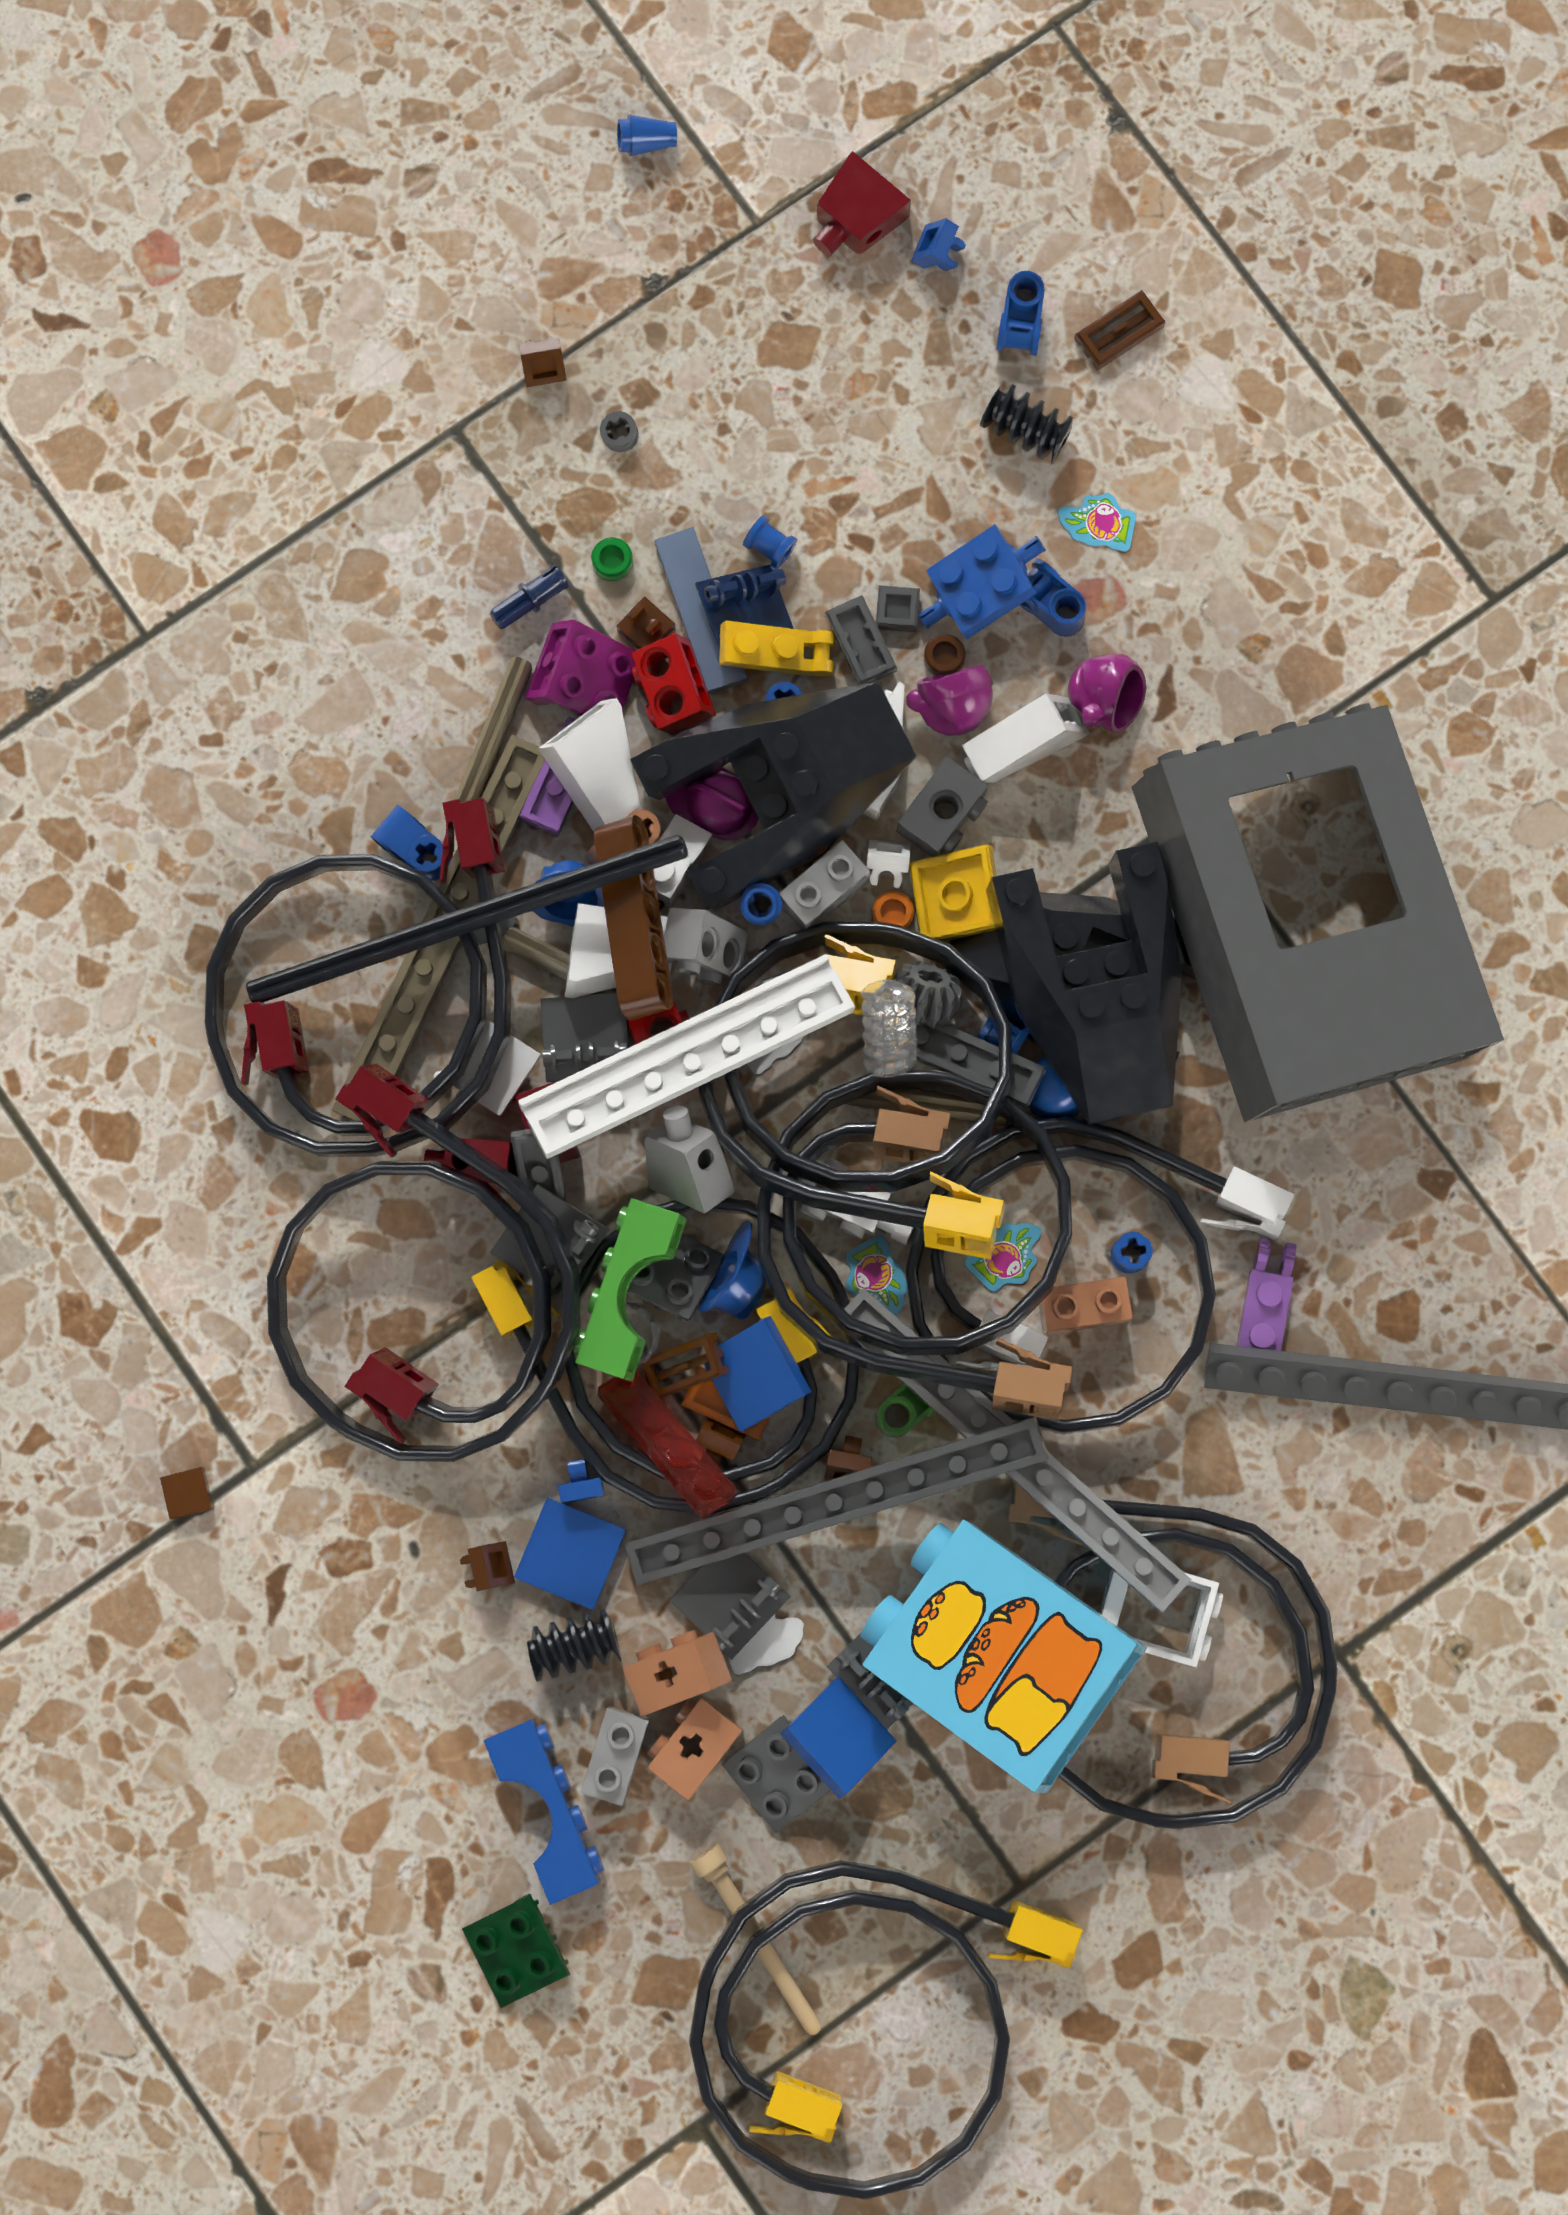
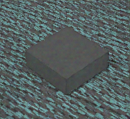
(897, 608)

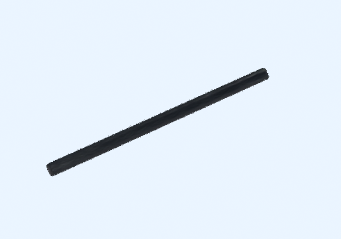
(468, 919)

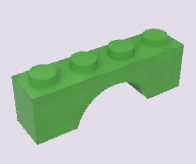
(644, 1238)

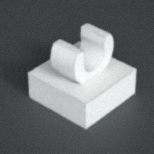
(888, 857)

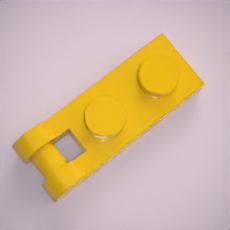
(775, 649)

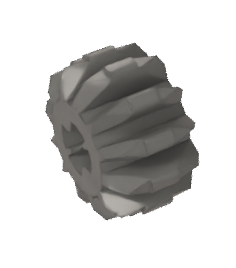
(935, 992)

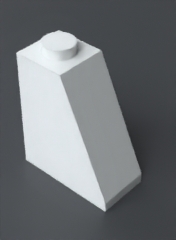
(1024, 738)
(595, 764)
(590, 954)

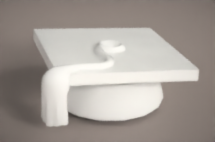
(511, 1073)

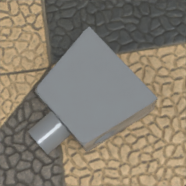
(687, 1162)

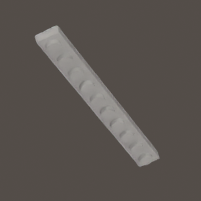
(1047, 1481)

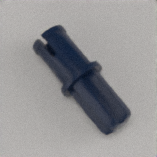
(529, 597)

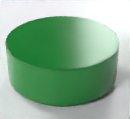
(612, 559)

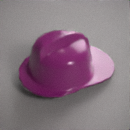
(716, 805)

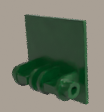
(516, 1950)

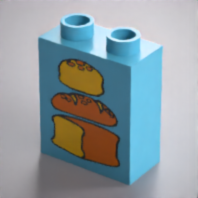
(999, 1653)

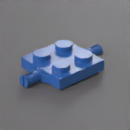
(981, 581)

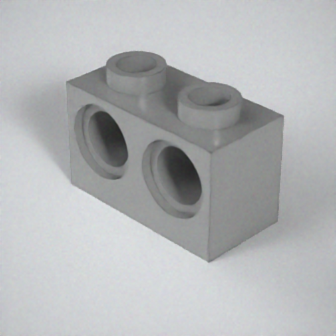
(824, 886)
(703, 945)
(615, 1755)

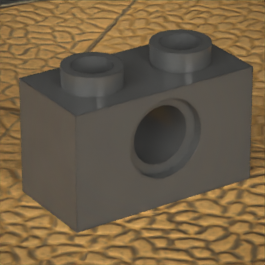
(947, 785)

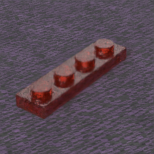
(667, 1443)

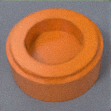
(893, 908)

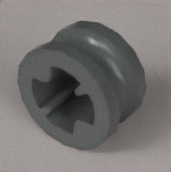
(622, 443)

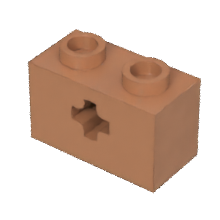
(1086, 1306)
(698, 1668)
(688, 1773)

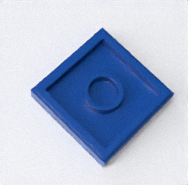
(760, 1376)
(570, 1553)
(838, 1737)

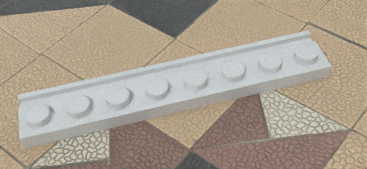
(686, 1056)

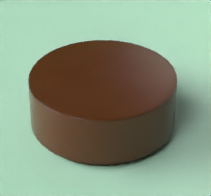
(944, 655)

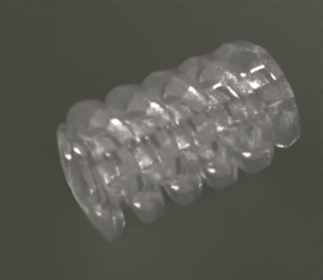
(889, 1028)

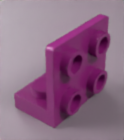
(580, 669)

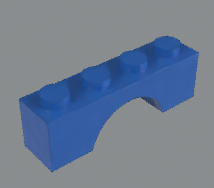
(524, 1757)

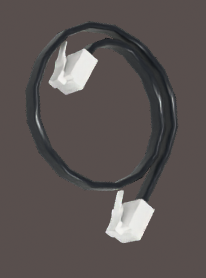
(1239, 1194)

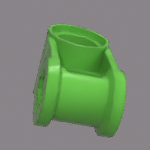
(912, 1404)

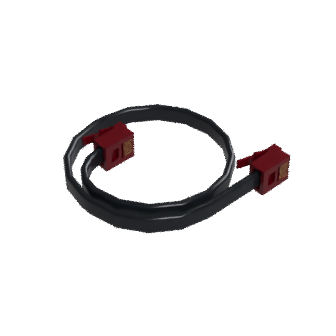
(279, 1024)
(385, 1377)

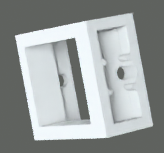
(1197, 1642)

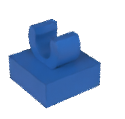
(935, 245)
(581, 1486)

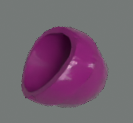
(1108, 691)
(953, 701)

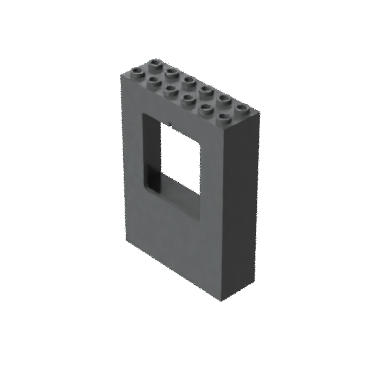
(1337, 1008)

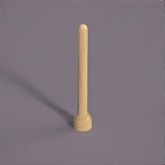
(713, 1868)

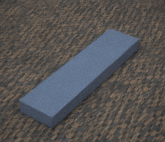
(684, 567)

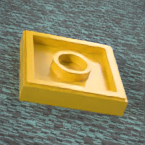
(953, 893)

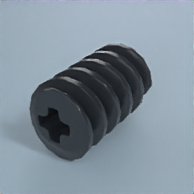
(1027, 423)
(572, 1645)

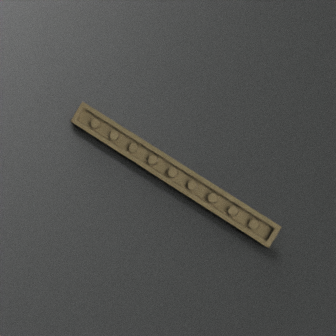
(426, 968)

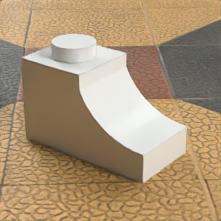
(673, 876)

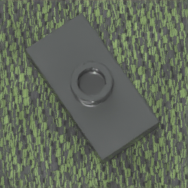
(860, 641)

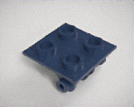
(746, 598)

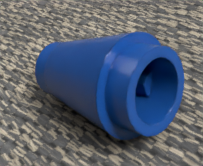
(644, 135)
(752, 912)

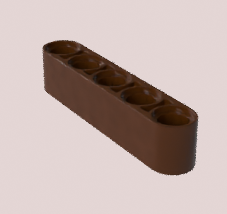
(634, 926)

